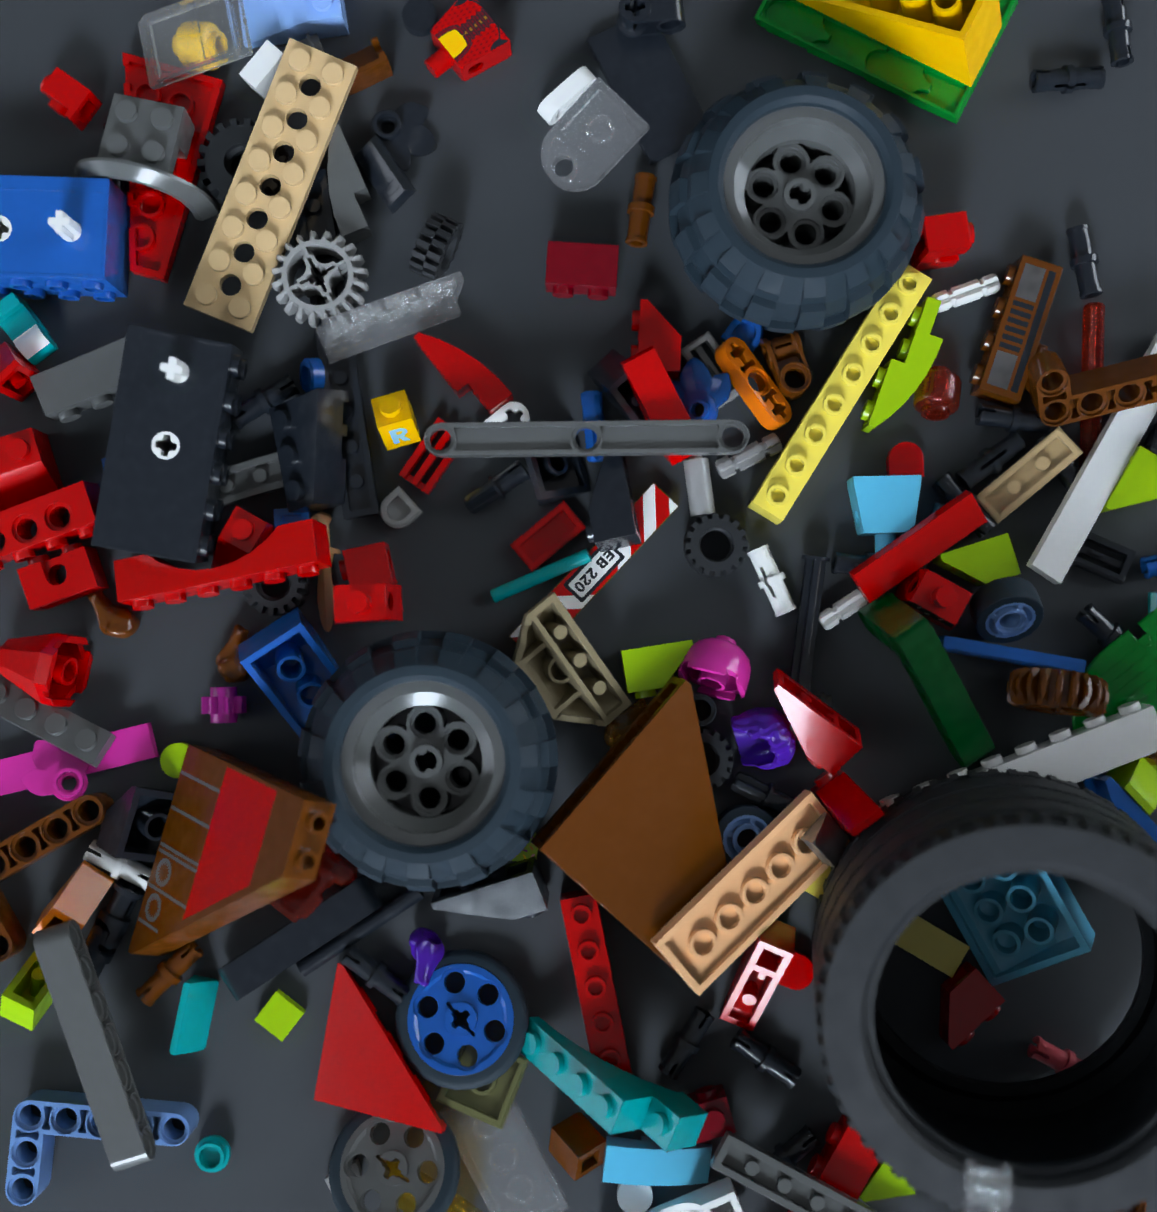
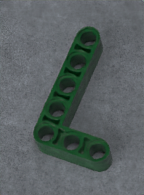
(932, 675)

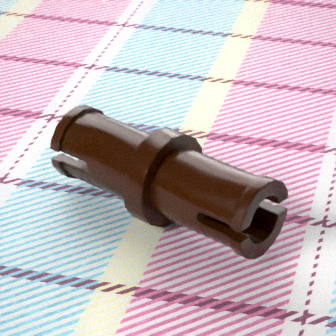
(641, 209)
(169, 973)

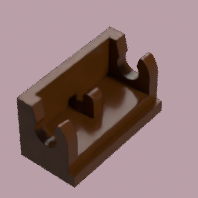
(371, 65)

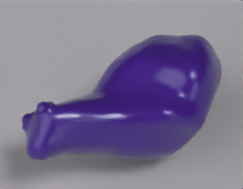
(427, 951)

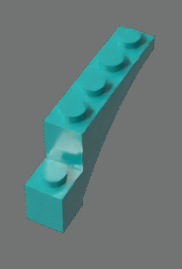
(612, 1095)

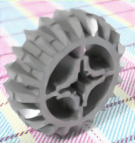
(307, 283)

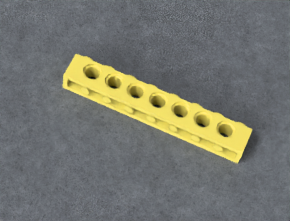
(838, 396)

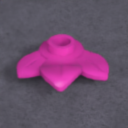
(52, 769)

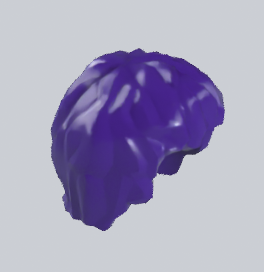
(763, 738)

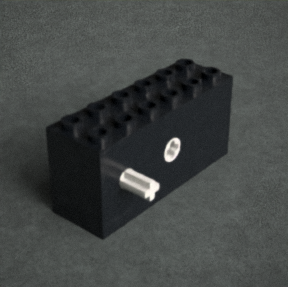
(169, 394)

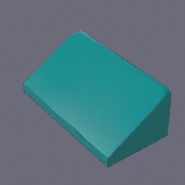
(194, 1015)

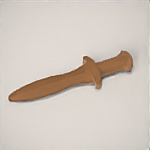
(325, 581)

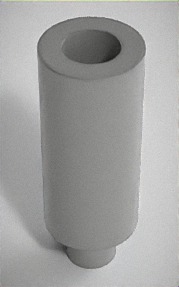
(699, 486)

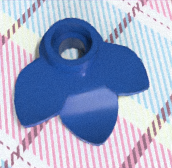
(699, 387)

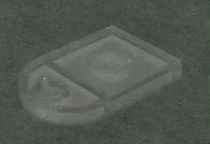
(592, 136)

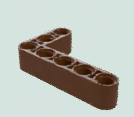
(48, 840)

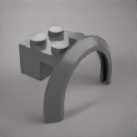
(143, 147)

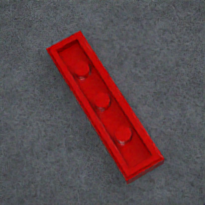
(918, 546)

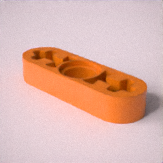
(760, 408)

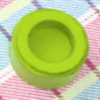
(172, 758)

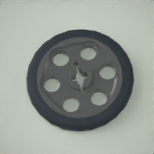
(357, 1138)

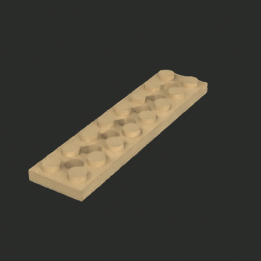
(259, 164)

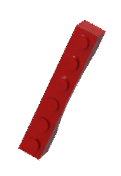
(288, 551)

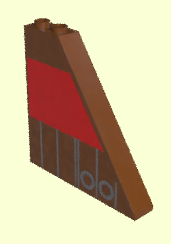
(227, 849)

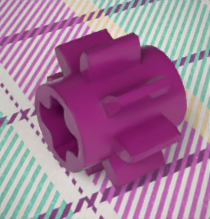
(223, 705)

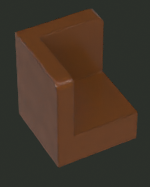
(577, 1145)

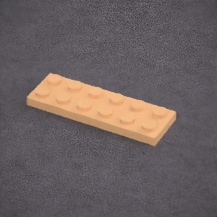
(743, 897)

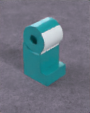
(25, 329)

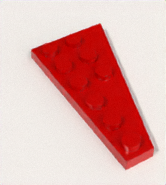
(155, 216)

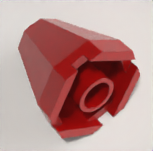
(47, 666)

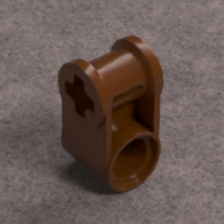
(783, 358)

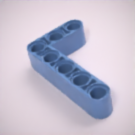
(55, 1122)

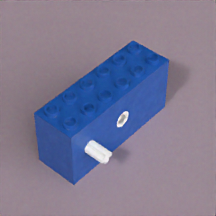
(63, 238)

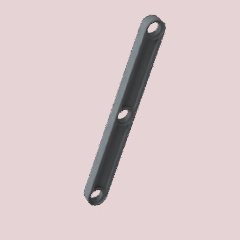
(613, 438)

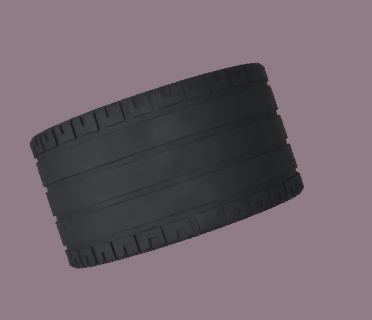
(1070, 1137)

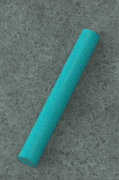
(541, 575)

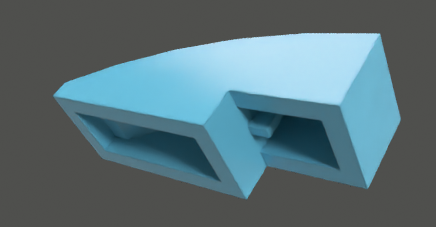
(648, 1164)

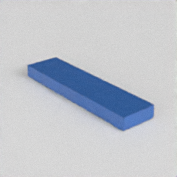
(1011, 654)

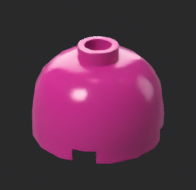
(718, 667)

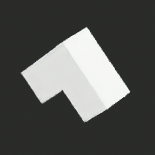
(262, 68)

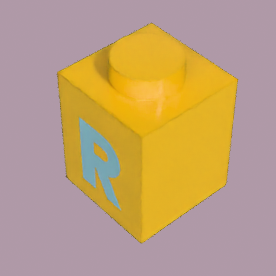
(395, 420)

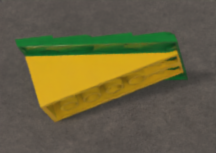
(909, 47)

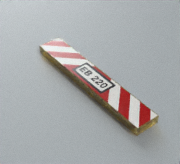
(587, 580)

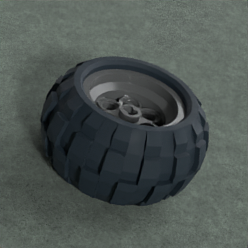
(820, 133)
(508, 752)

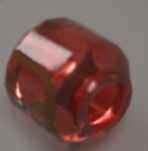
(938, 394)

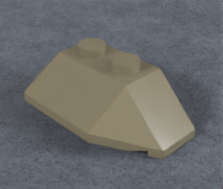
(566, 667)

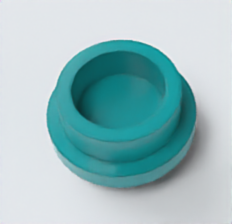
(212, 1153)

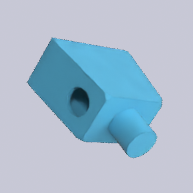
(884, 505)

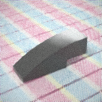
(346, 190)

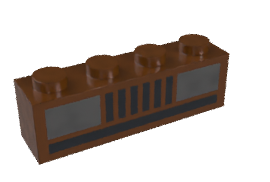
(1015, 330)

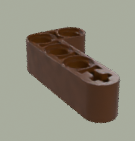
(1090, 393)

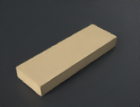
(1028, 475)

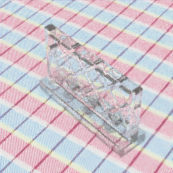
(391, 317)

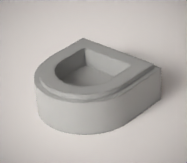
(399, 509)

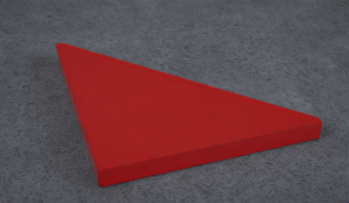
(364, 1064)

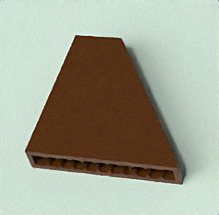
(643, 820)

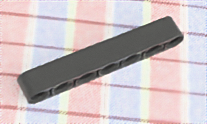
(94, 1045)

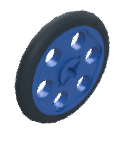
(493, 1057)

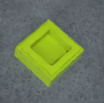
(280, 1015)

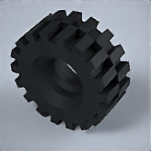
(221, 153)

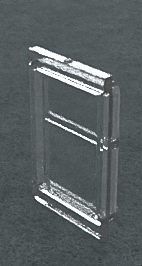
(192, 39)

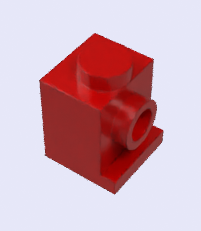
(70, 98)

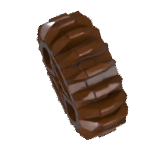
(1057, 692)

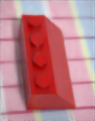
(26, 467)

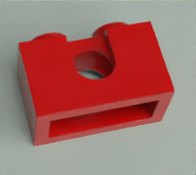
(943, 241)
(42, 583)

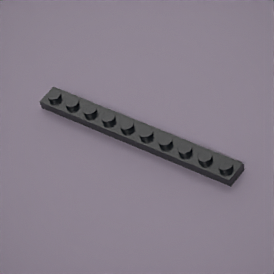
(360, 483)

